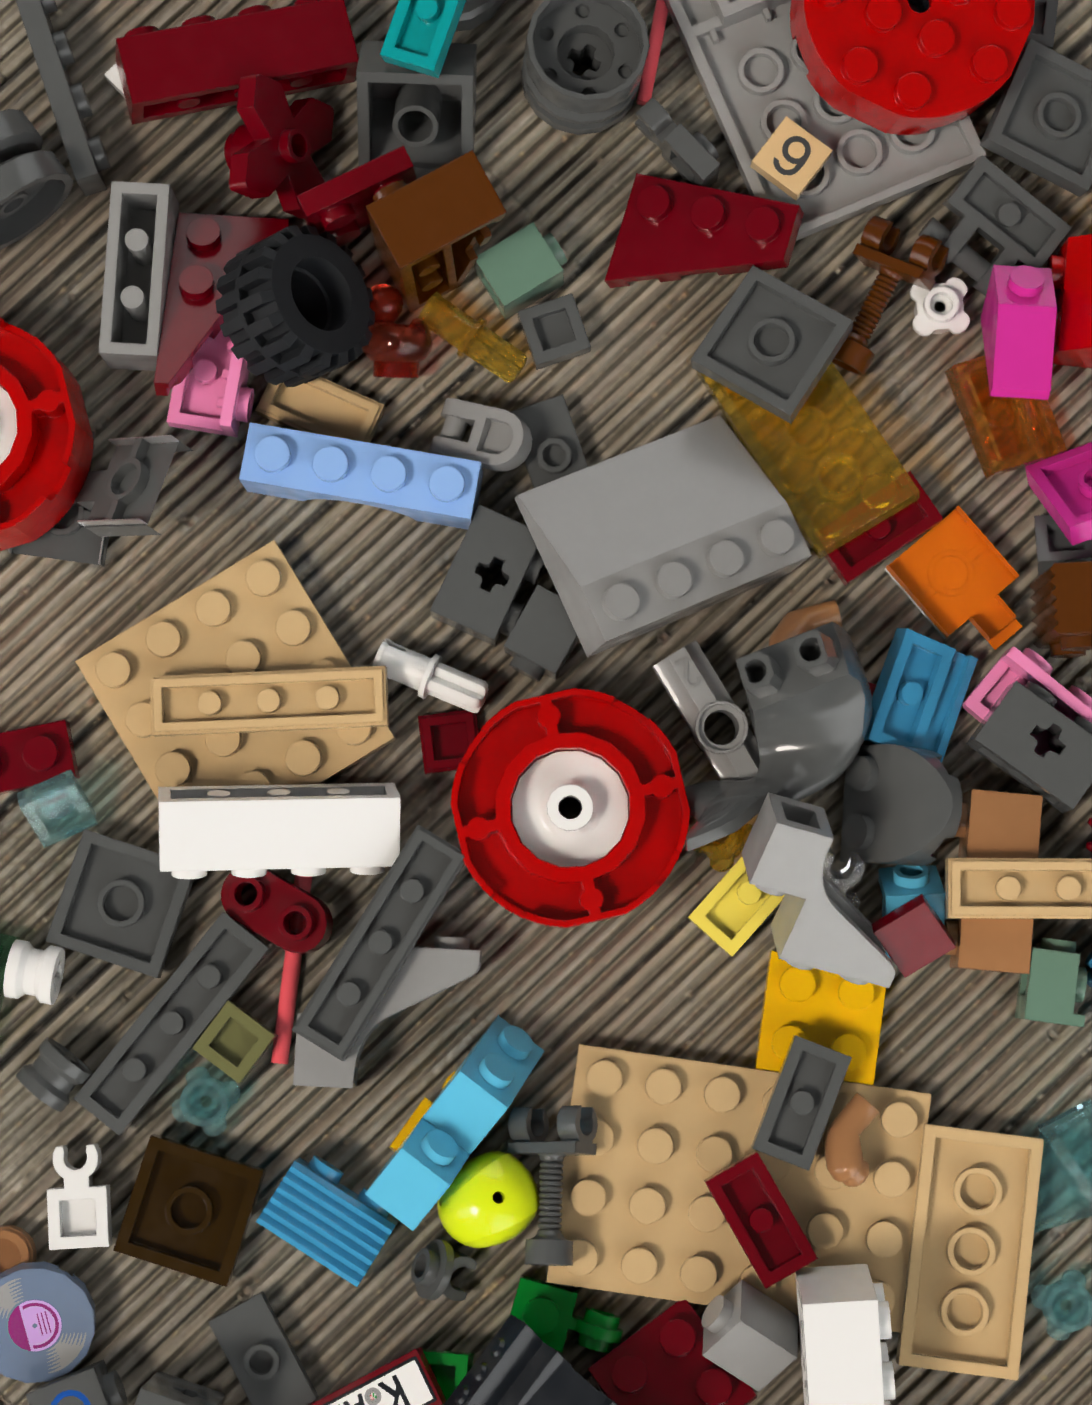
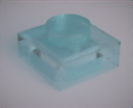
(57, 808)

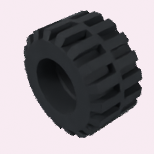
(295, 306)

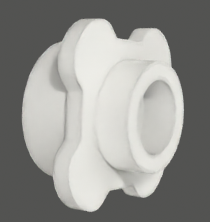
(928, 319)

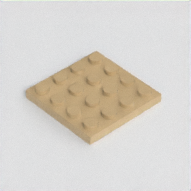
(235, 622)

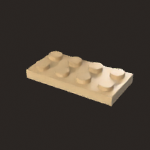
(970, 1252)

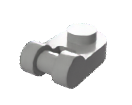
(496, 440)

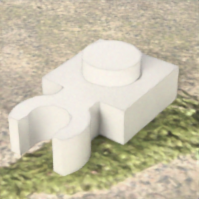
(79, 1211)

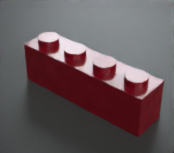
(204, 58)

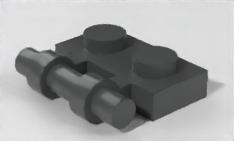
(1004, 216)

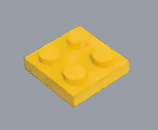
(822, 1010)

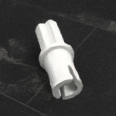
(431, 676)

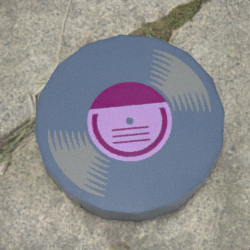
(43, 1322)

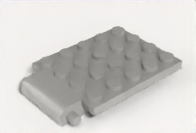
(759, 78)

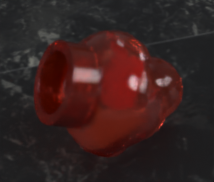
(395, 346)

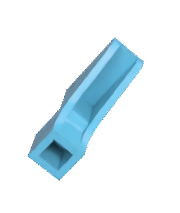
(455, 1123)

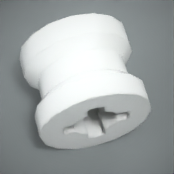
(34, 972)

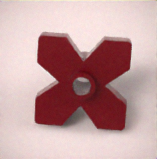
(276, 143)

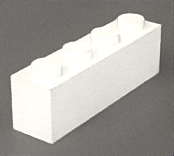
(278, 829)

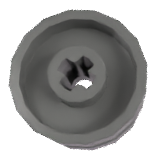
(30, 179)

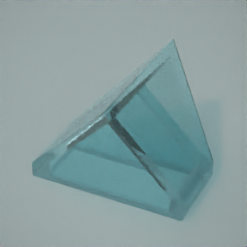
(1065, 1168)

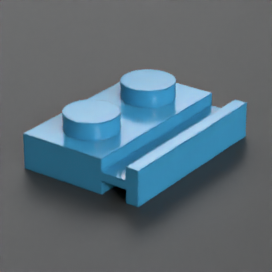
(919, 693)

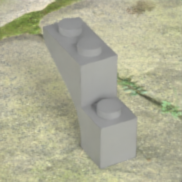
(814, 920)
(421, 977)

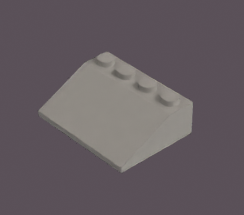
(661, 533)

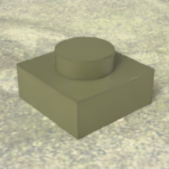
(234, 1041)

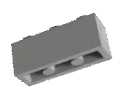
(136, 273)

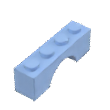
(377, 475)

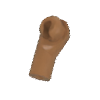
(805, 619)
(843, 1142)

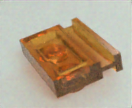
(1002, 429)

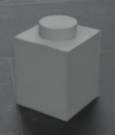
(749, 1335)

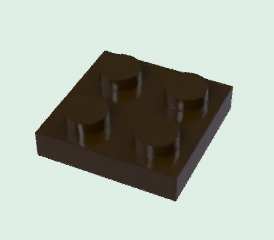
(189, 1210)

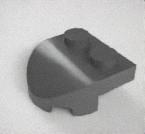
(898, 805)

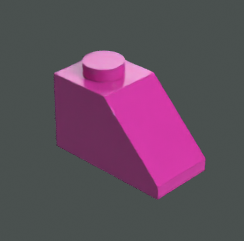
(1019, 331)

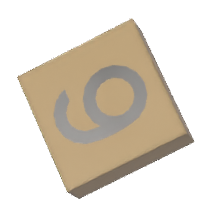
(791, 158)

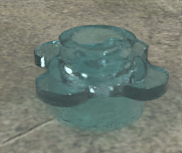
(190, 1107)
(1049, 1299)

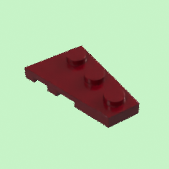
(698, 229)

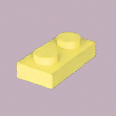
(733, 909)

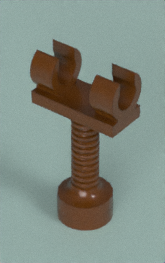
(874, 251)

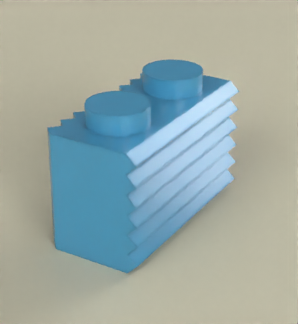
(327, 1219)

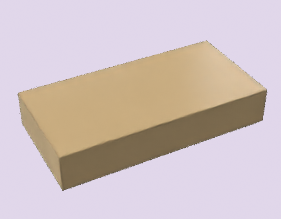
(322, 409)

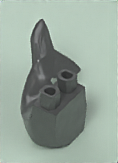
(808, 723)

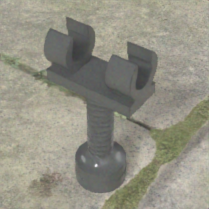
(528, 1131)

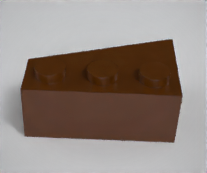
(431, 227)

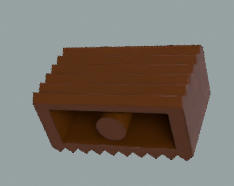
(1064, 609)

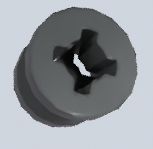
(54, 1074)

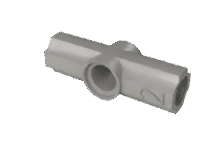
(697, 695)

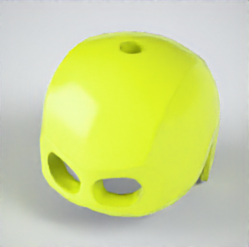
(469, 1207)

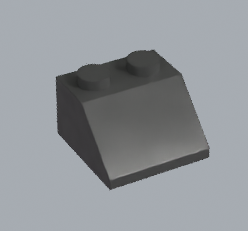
(416, 110)

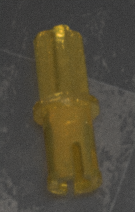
(473, 338)

